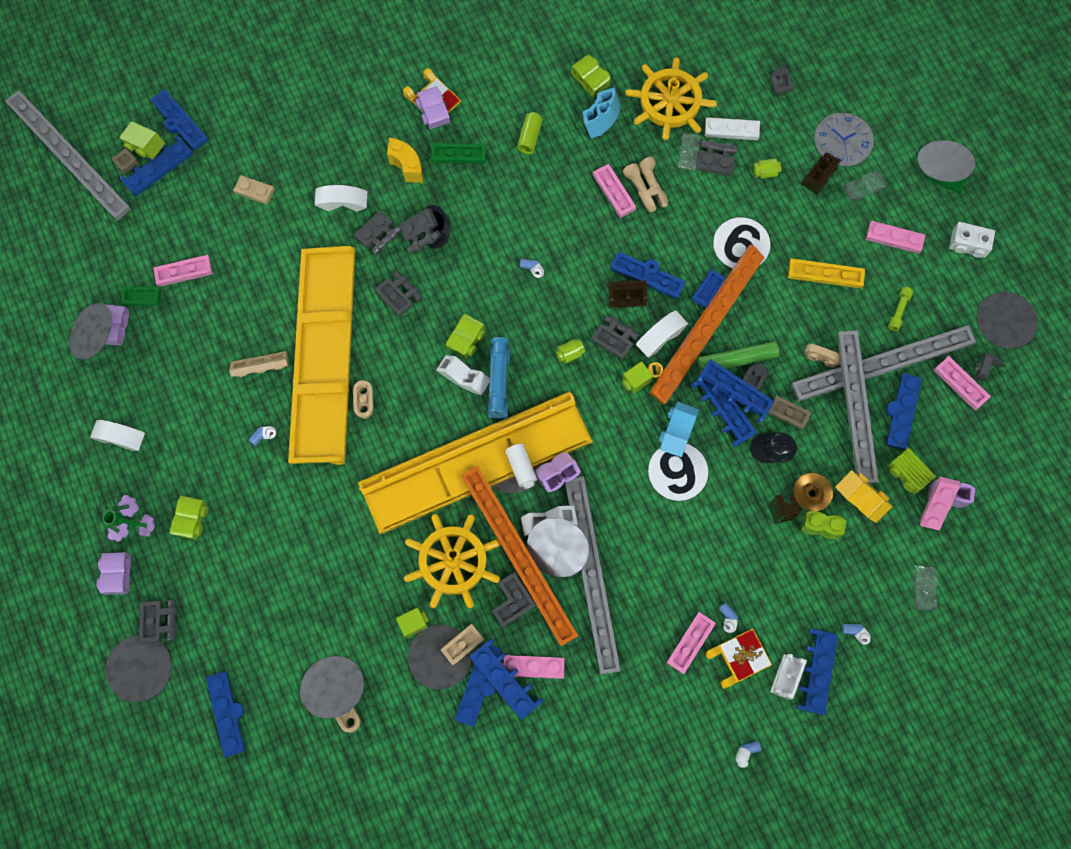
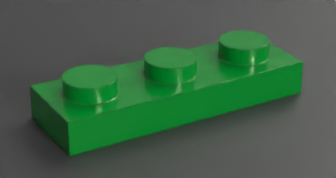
(458, 153)

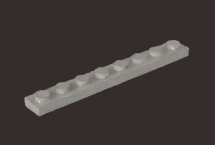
(857, 405)

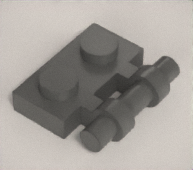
(714, 162)
(418, 225)
(374, 229)
(393, 296)
(613, 342)
(151, 621)

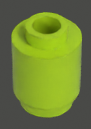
(767, 168)
(570, 351)

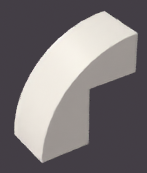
(335, 196)
(661, 332)
(462, 375)
(117, 434)
(563, 512)

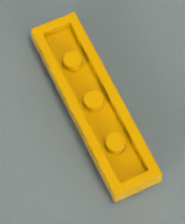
(826, 273)

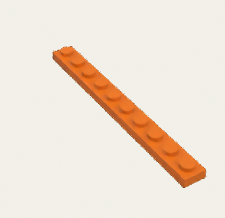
(706, 324)
(519, 556)

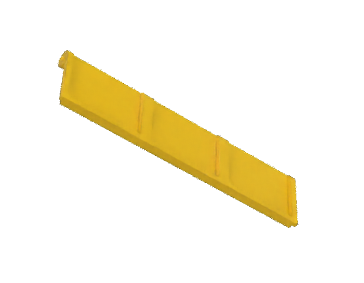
(322, 356)
(435, 476)

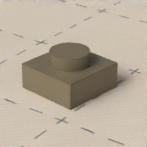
(125, 161)

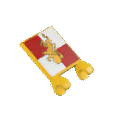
(449, 98)
(743, 657)

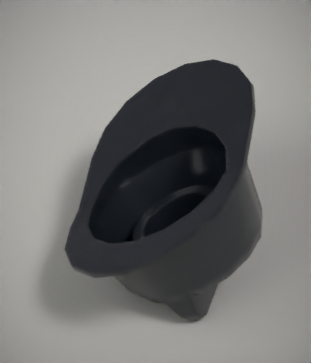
(443, 226)
(773, 447)

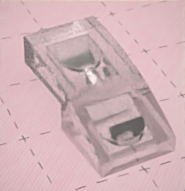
(689, 151)
(865, 186)
(925, 588)

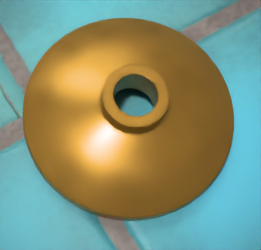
(817, 484)

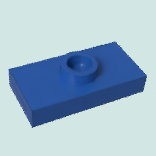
(708, 288)

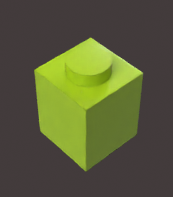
(637, 378)
(412, 622)

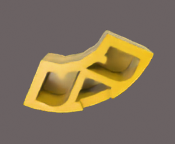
(406, 159)
(864, 496)

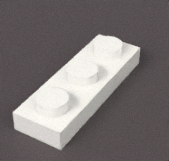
(732, 128)

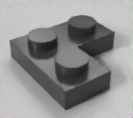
(518, 601)

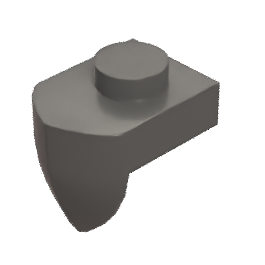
(781, 80)
(983, 366)
(755, 375)

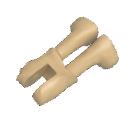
(646, 167)

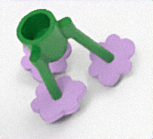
(117, 524)

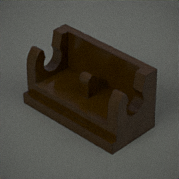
(821, 173)
(627, 294)
(782, 511)

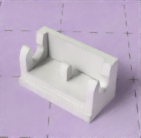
(788, 676)

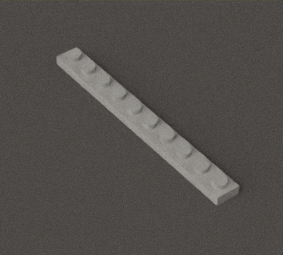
(68, 155)
(887, 362)
(593, 581)

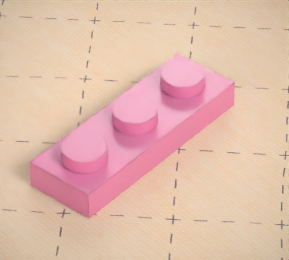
(614, 191)
(895, 237)
(183, 270)
(962, 383)
(939, 503)
(691, 643)
(535, 666)

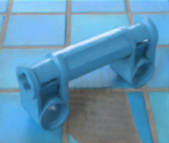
(498, 376)

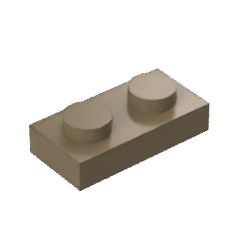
(789, 413)

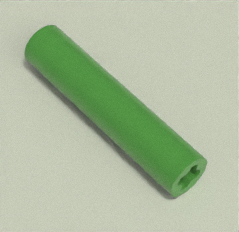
(742, 356)

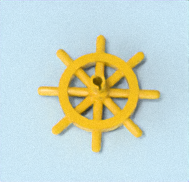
(671, 98)
(452, 560)

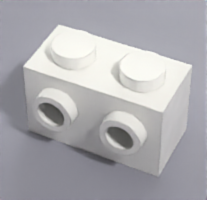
(972, 240)

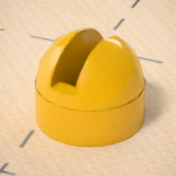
(658, 368)

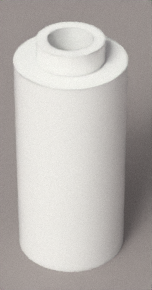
(521, 466)

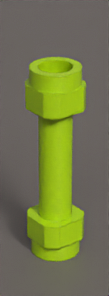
(896, 322)

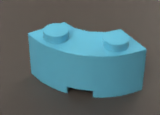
(602, 113)
(679, 429)

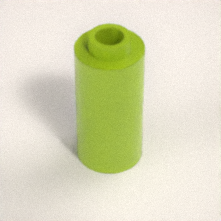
(529, 133)

